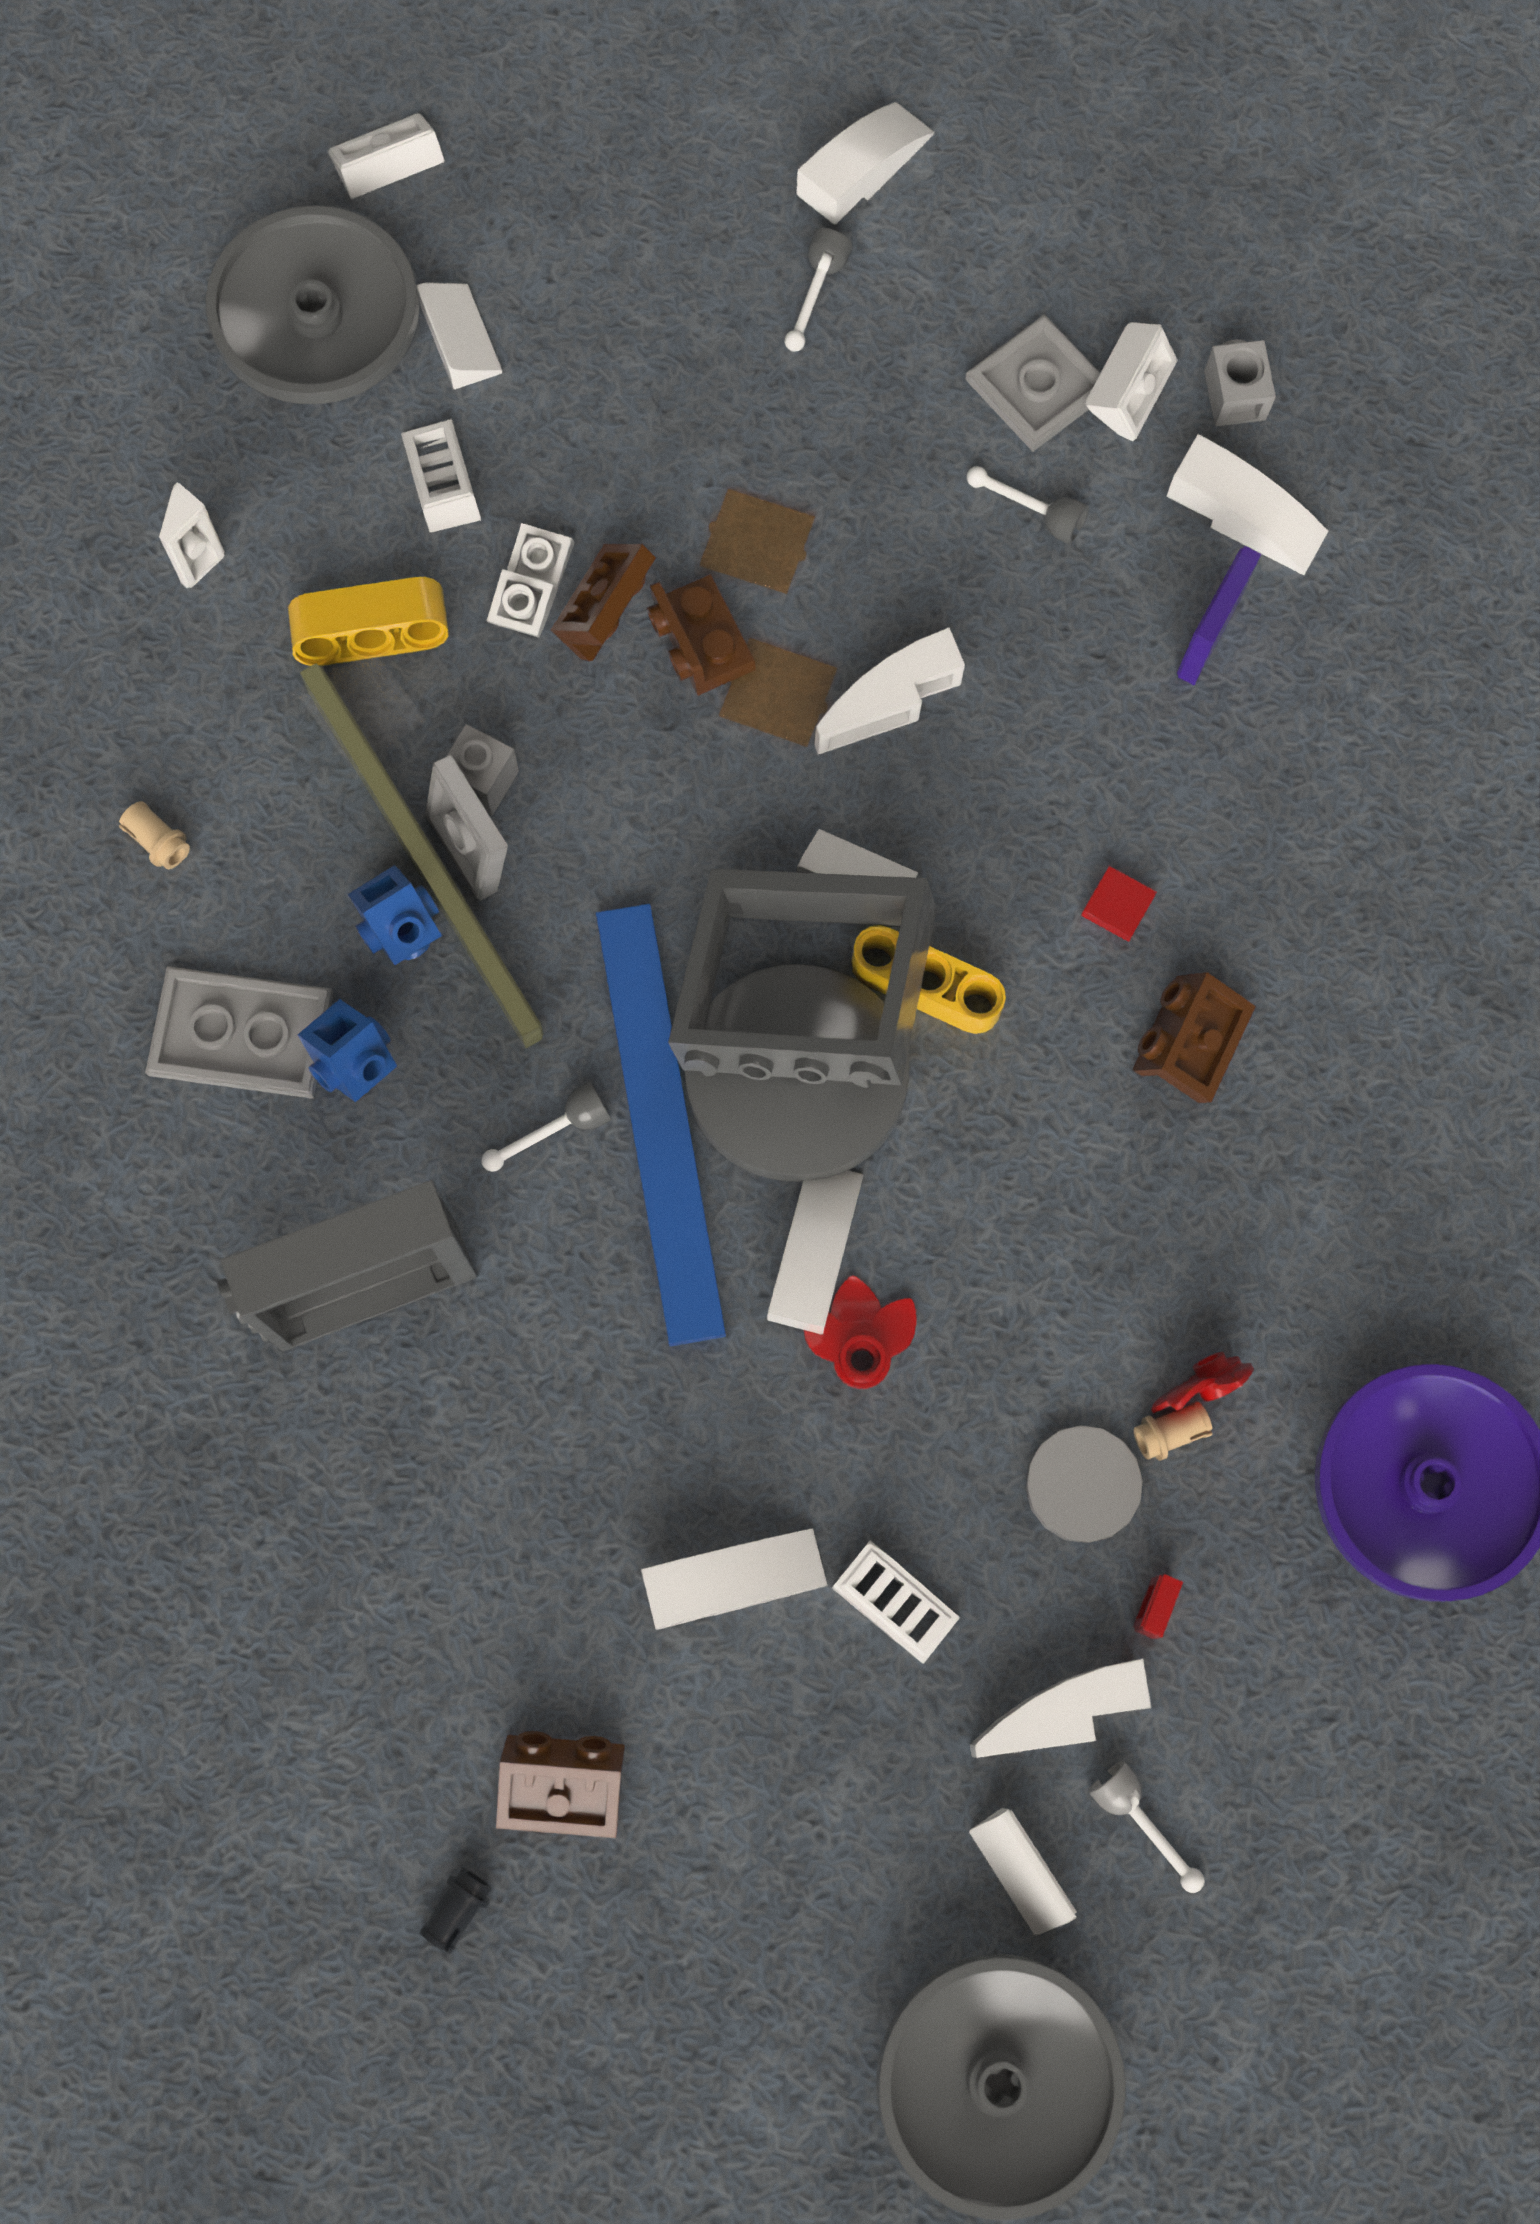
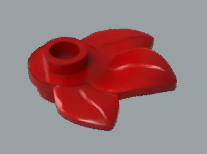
(862, 1324)
(1213, 1379)

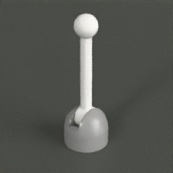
(1121, 1797)

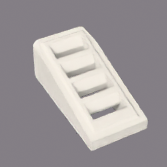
(448, 505)
(855, 1573)

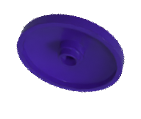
(1432, 1483)

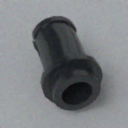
(456, 1910)

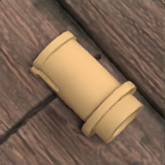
(165, 845)
(1172, 1430)

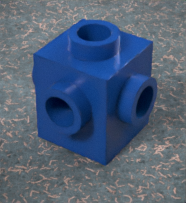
(395, 916)
(356, 1057)

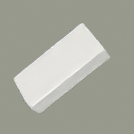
(386, 155)
(458, 332)
(1132, 379)
(189, 537)
(837, 856)
(1023, 1872)

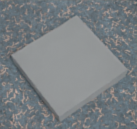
(1035, 382)
(465, 828)

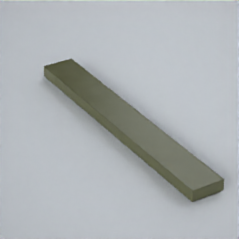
(422, 855)

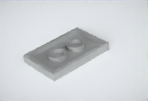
(235, 1031)

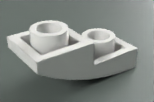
(531, 580)

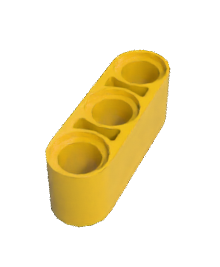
(368, 621)
(956, 977)

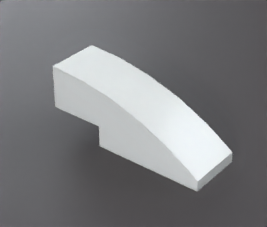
(860, 160)
(1246, 505)
(892, 692)
(814, 1251)
(733, 1578)
(1065, 1710)

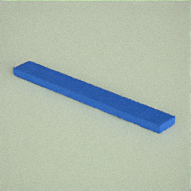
(660, 1126)

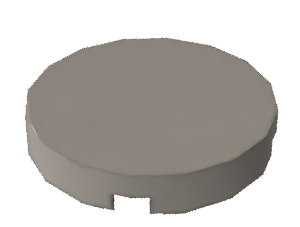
(1084, 1484)

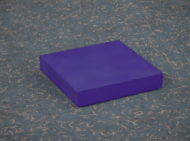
(1218, 614)

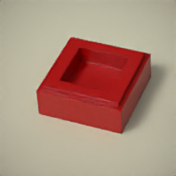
(1119, 903)
(1157, 1606)

